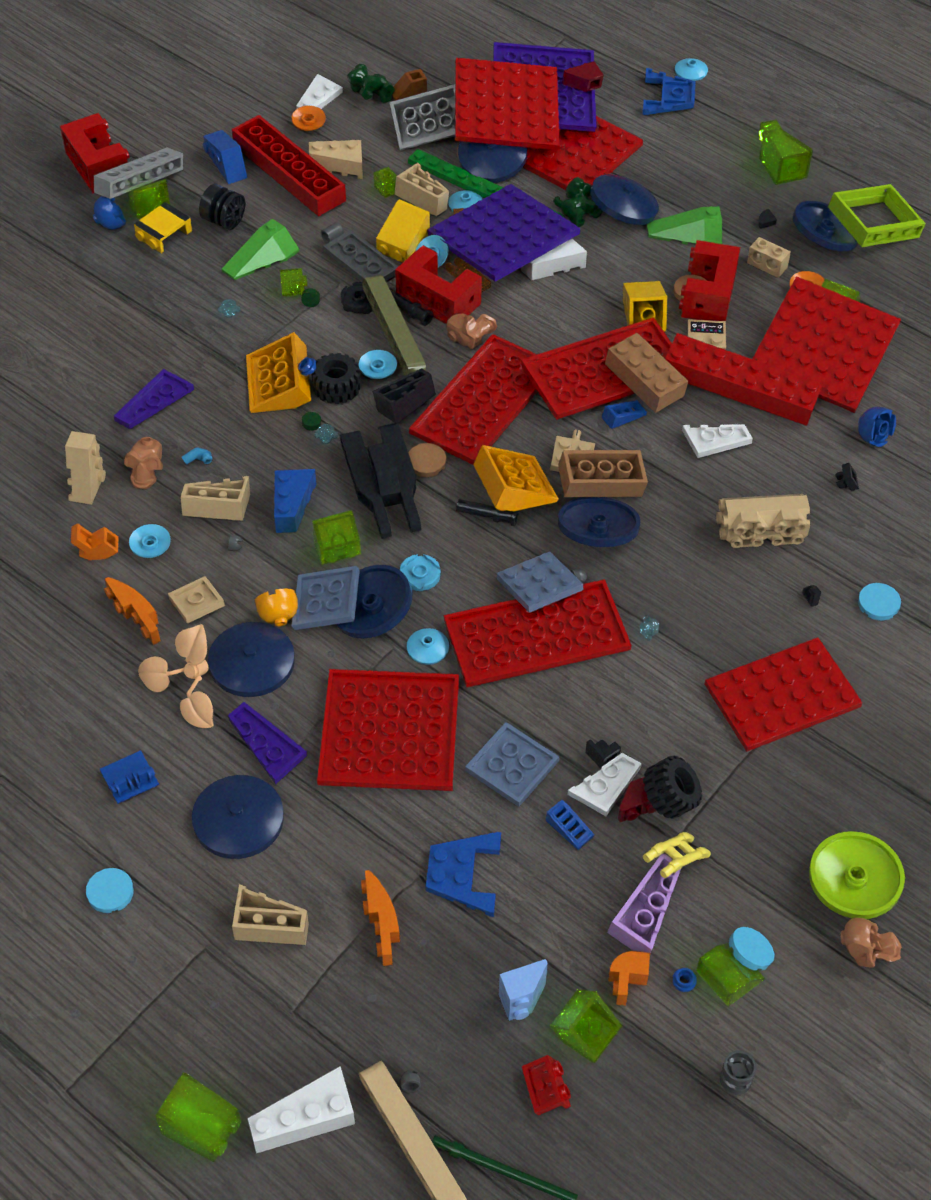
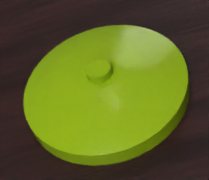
(856, 875)

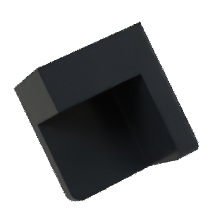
(601, 752)

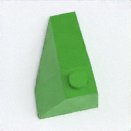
(689, 226)
(263, 248)

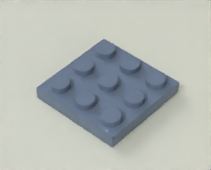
(539, 581)
(326, 597)
(512, 764)

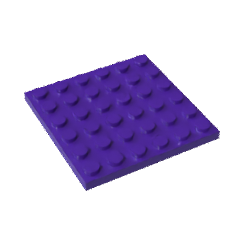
(575, 106)
(504, 232)

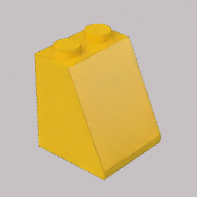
(403, 231)
(644, 302)

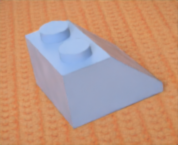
(522, 988)

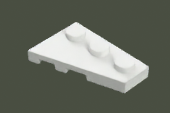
(320, 93)
(713, 440)
(607, 785)

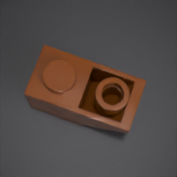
(410, 84)

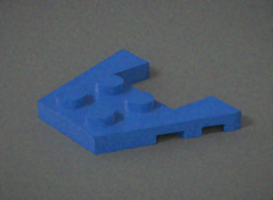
(676, 93)
(453, 868)

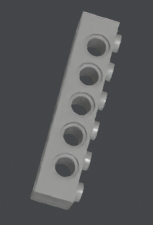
(138, 173)

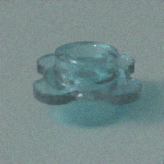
(229, 308)
(326, 433)
(649, 627)

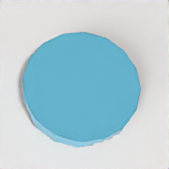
(421, 571)
(879, 601)
(109, 890)
(751, 948)

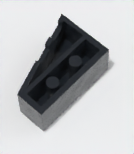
(404, 395)

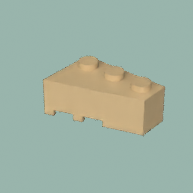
(421, 190)
(268, 920)

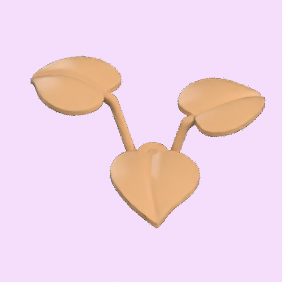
(153, 672)

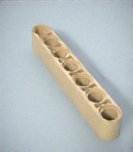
(410, 1134)

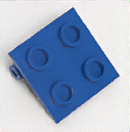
(129, 776)

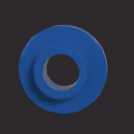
(307, 366)
(684, 973)

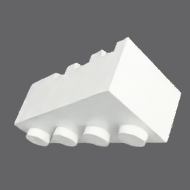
(304, 1114)

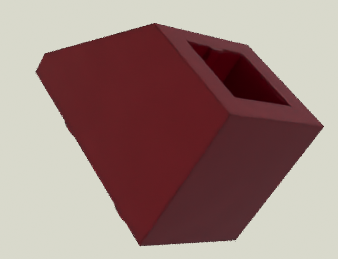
(583, 77)
(635, 802)

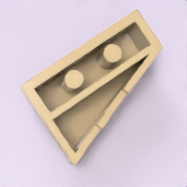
(338, 156)
(85, 467)
(216, 500)

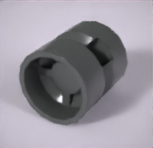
(738, 1072)

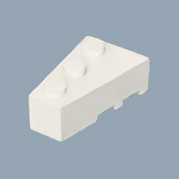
(560, 258)

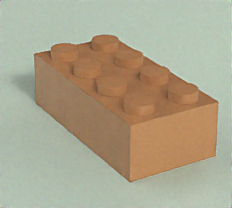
(646, 372)
(602, 473)

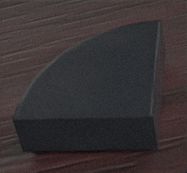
(766, 219)
(812, 594)

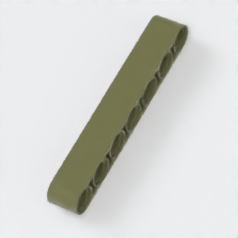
(393, 324)

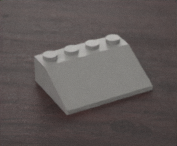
(424, 117)

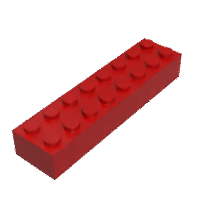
(289, 165)
(744, 379)

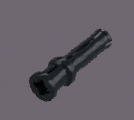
(414, 310)
(487, 511)

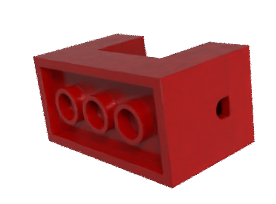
(89, 149)
(419, 282)
(712, 297)

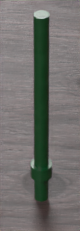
(458, 1150)

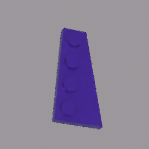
(155, 396)
(270, 745)

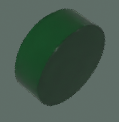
(310, 297)
(311, 421)

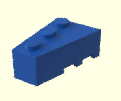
(225, 155)
(291, 497)

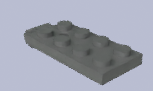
(362, 259)

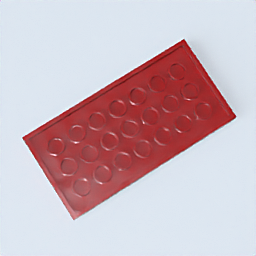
(576, 374)
(478, 401)
(511, 642)

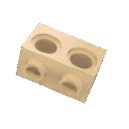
(768, 257)

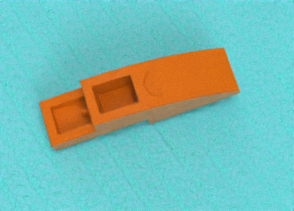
(133, 605)
(382, 914)

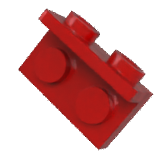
(546, 1084)

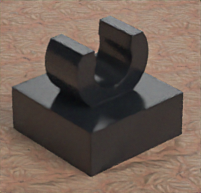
(848, 477)

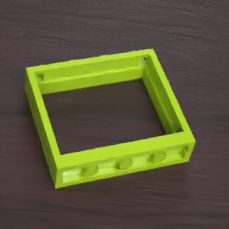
(909, 228)

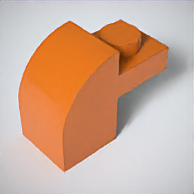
(94, 545)
(627, 969)

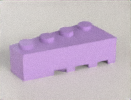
(644, 910)

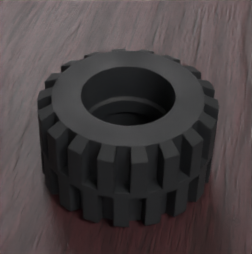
(336, 378)
(672, 787)

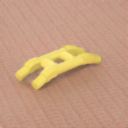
(678, 861)

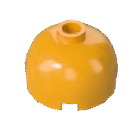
(277, 607)

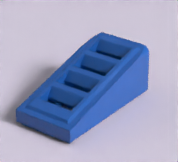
(622, 413)
(567, 813)

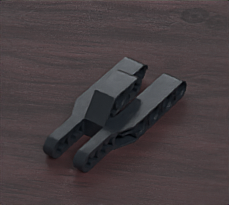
(392, 472)

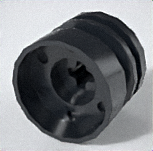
(222, 206)

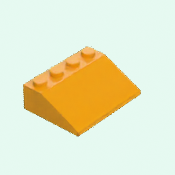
(275, 376)
(513, 479)

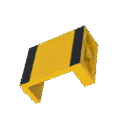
(160, 224)

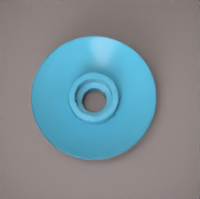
(691, 69)
(463, 199)
(435, 243)
(377, 364)
(149, 541)
(428, 652)

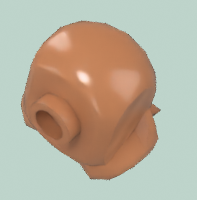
(469, 331)
(144, 459)
(867, 944)

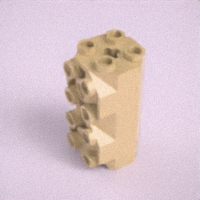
(753, 519)

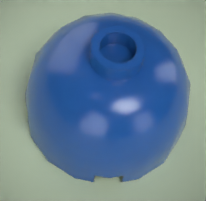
(108, 213)
(876, 425)

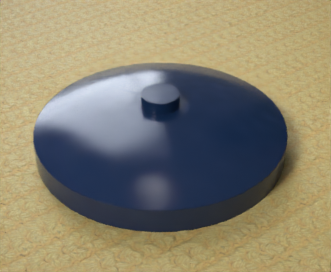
(491, 161)
(624, 199)
(822, 226)
(599, 521)
(381, 602)
(251, 659)
(237, 816)

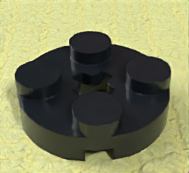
(350, 299)

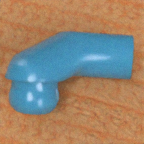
(199, 454)

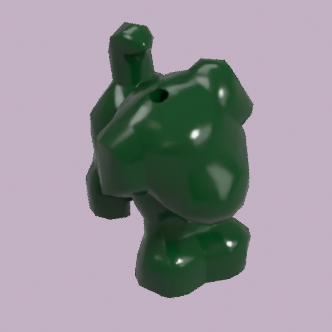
(369, 84)
(578, 202)

